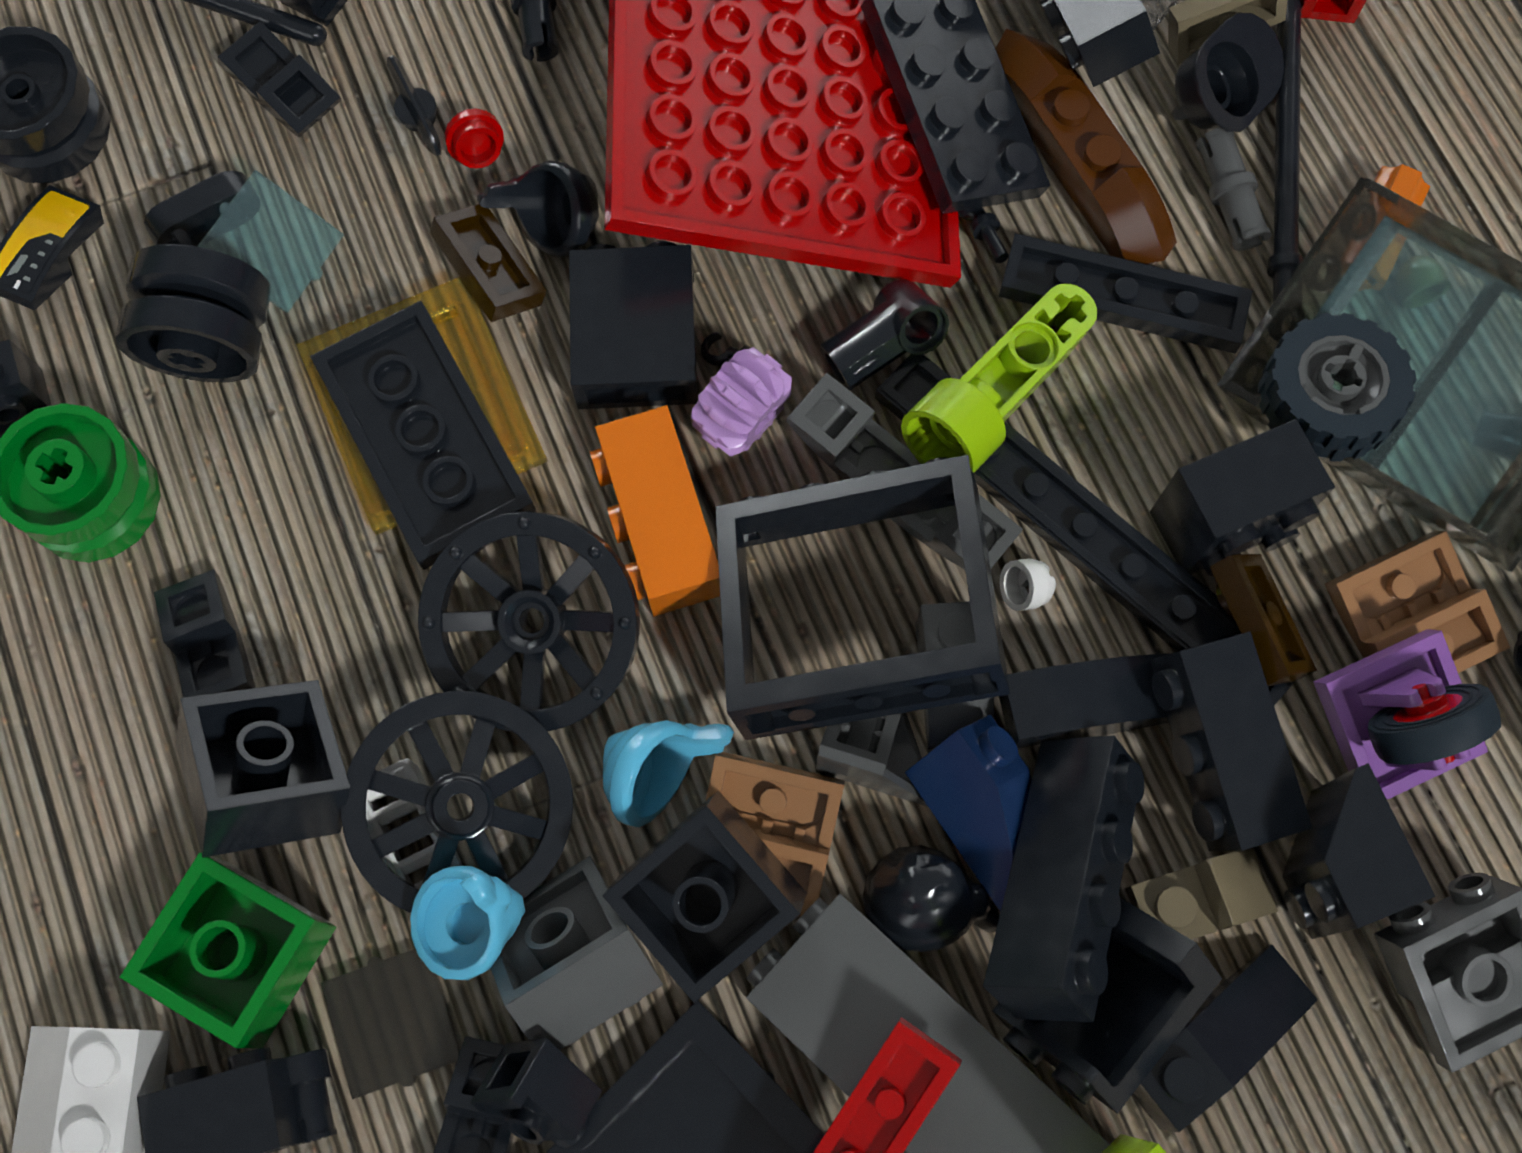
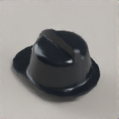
(1230, 75)

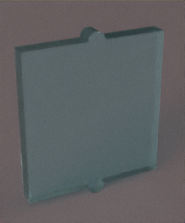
(275, 237)

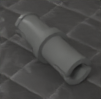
(1233, 189)

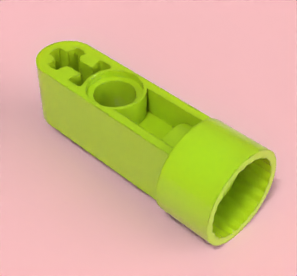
(971, 411)

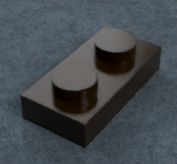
(488, 262)
(1254, 601)

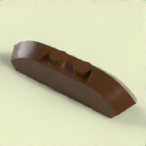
(1086, 151)

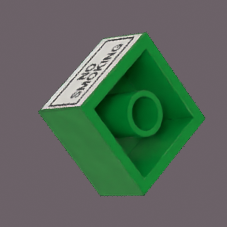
(228, 953)

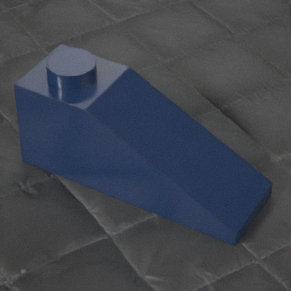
(979, 798)

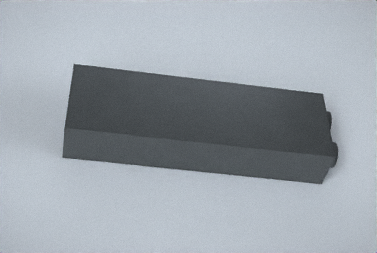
(844, 995)

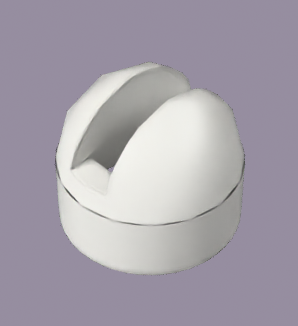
(1024, 573)

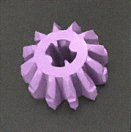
(741, 401)

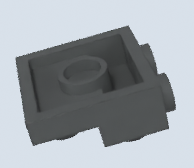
(1461, 967)

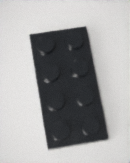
(956, 102)
(420, 430)

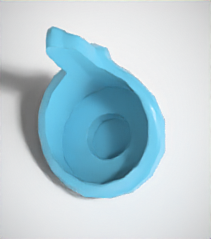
(650, 763)
(463, 921)

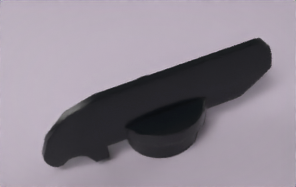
(414, 106)

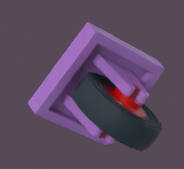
(1408, 713)

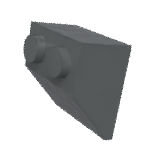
(571, 960)

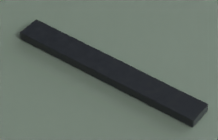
(1083, 529)

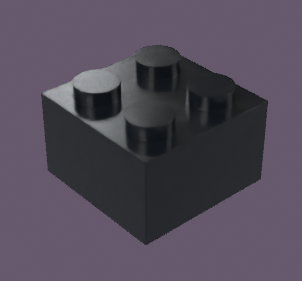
(1242, 498)
(261, 767)
(706, 896)

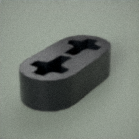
(194, 211)

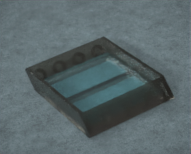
(1461, 323)

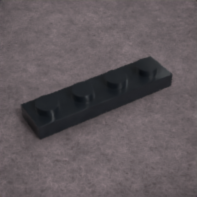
(1131, 292)

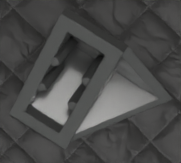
(872, 755)

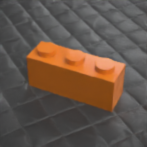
(657, 511)

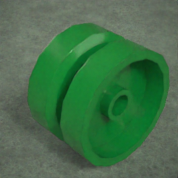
(76, 483)

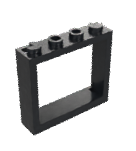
(870, 687)

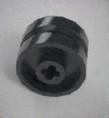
(48, 108)
(193, 313)

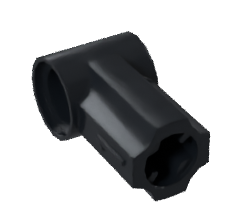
(900, 323)

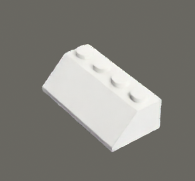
(85, 1089)

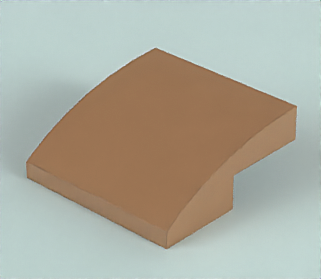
(1417, 591)
(787, 811)

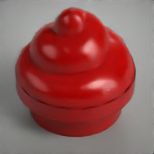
(474, 138)

